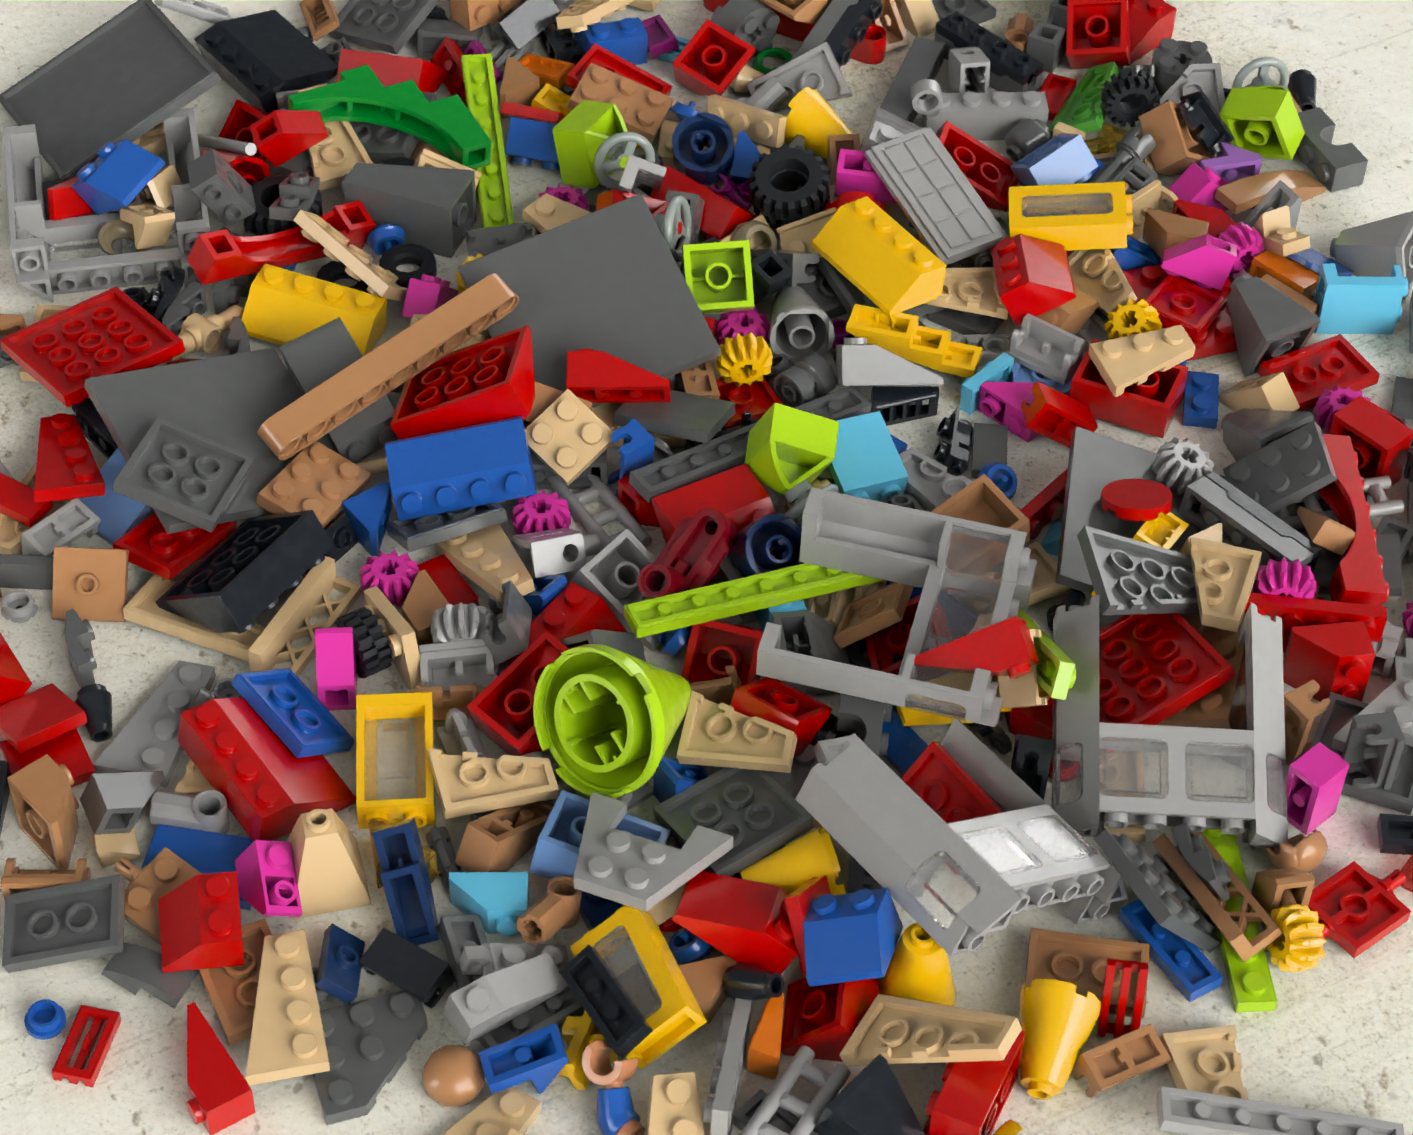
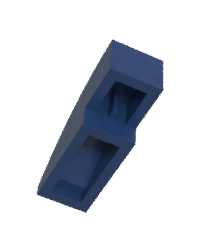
(406, 881)

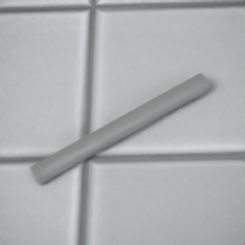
(226, 144)

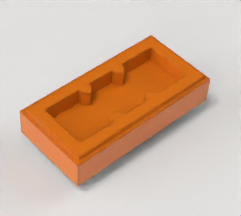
(547, 69)

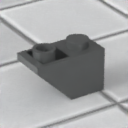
(118, 799)

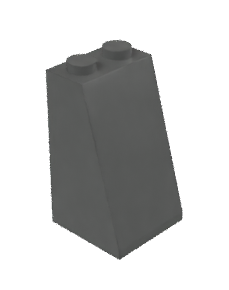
(425, 201)
(320, 356)

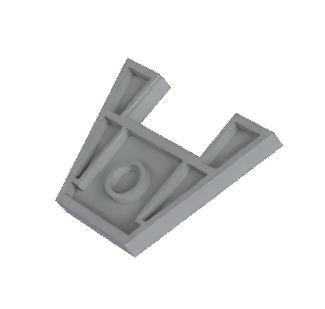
(636, 868)

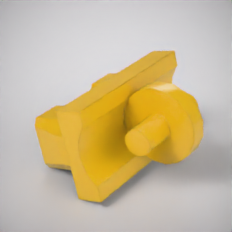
(579, 1033)

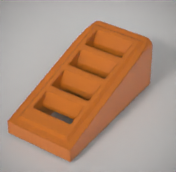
(765, 1044)

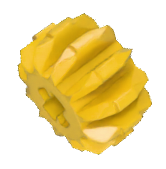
(1132, 319)
(744, 359)
(1301, 938)

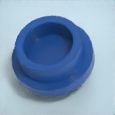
(45, 1019)

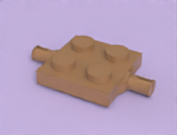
(150, 884)

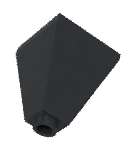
(870, 1106)

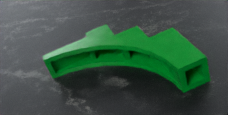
(403, 107)

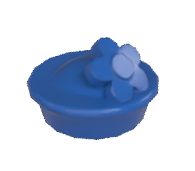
(683, 111)
(384, 237)
(1002, 477)
(674, 640)
(688, 947)

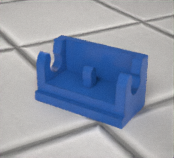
(635, 452)

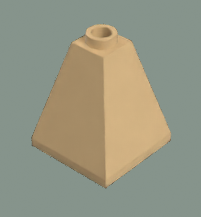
(327, 864)

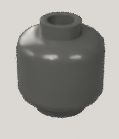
(1025, 138)

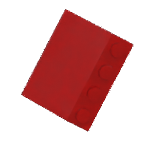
(470, 387)
(256, 770)

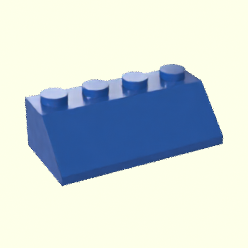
(460, 468)

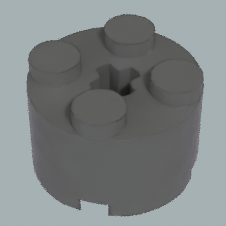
(749, 21)
(1173, 58)

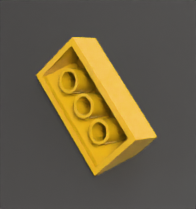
(880, 257)
(292, 304)

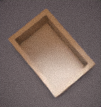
(985, 504)

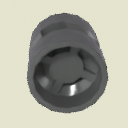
(805, 381)

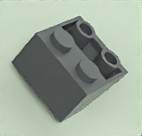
(808, 635)

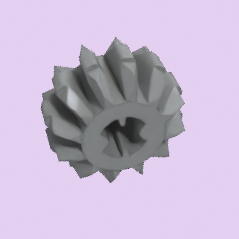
(1181, 463)
(460, 623)

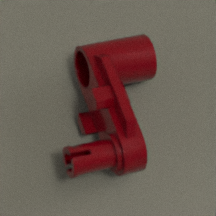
(690, 555)

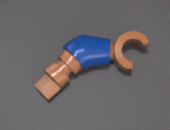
(614, 1101)

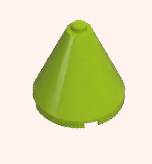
(607, 717)

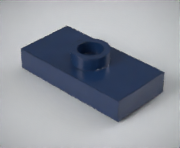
(339, 964)

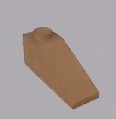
(502, 837)

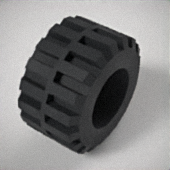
(785, 168)
(265, 193)

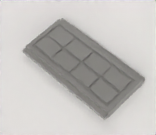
(935, 195)

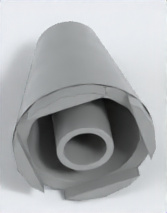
(799, 325)

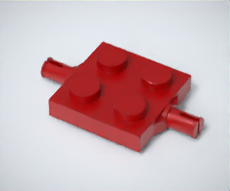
(1359, 907)

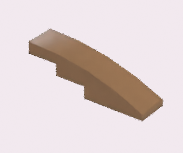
(1249, 191)

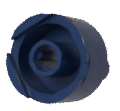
(695, 134)
(770, 533)

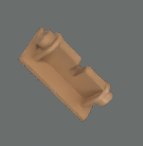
(457, 697)

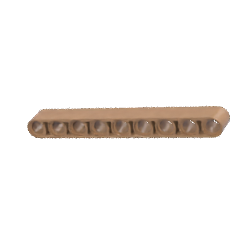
(387, 367)

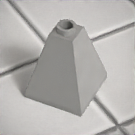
(1376, 247)

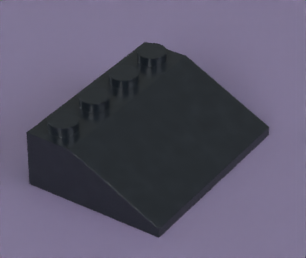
(264, 57)
(248, 571)

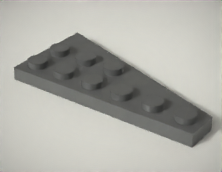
(1137, 575)

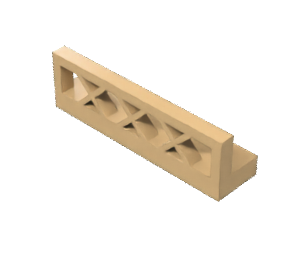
(289, 622)

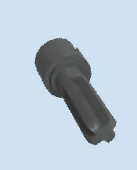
(1126, 149)

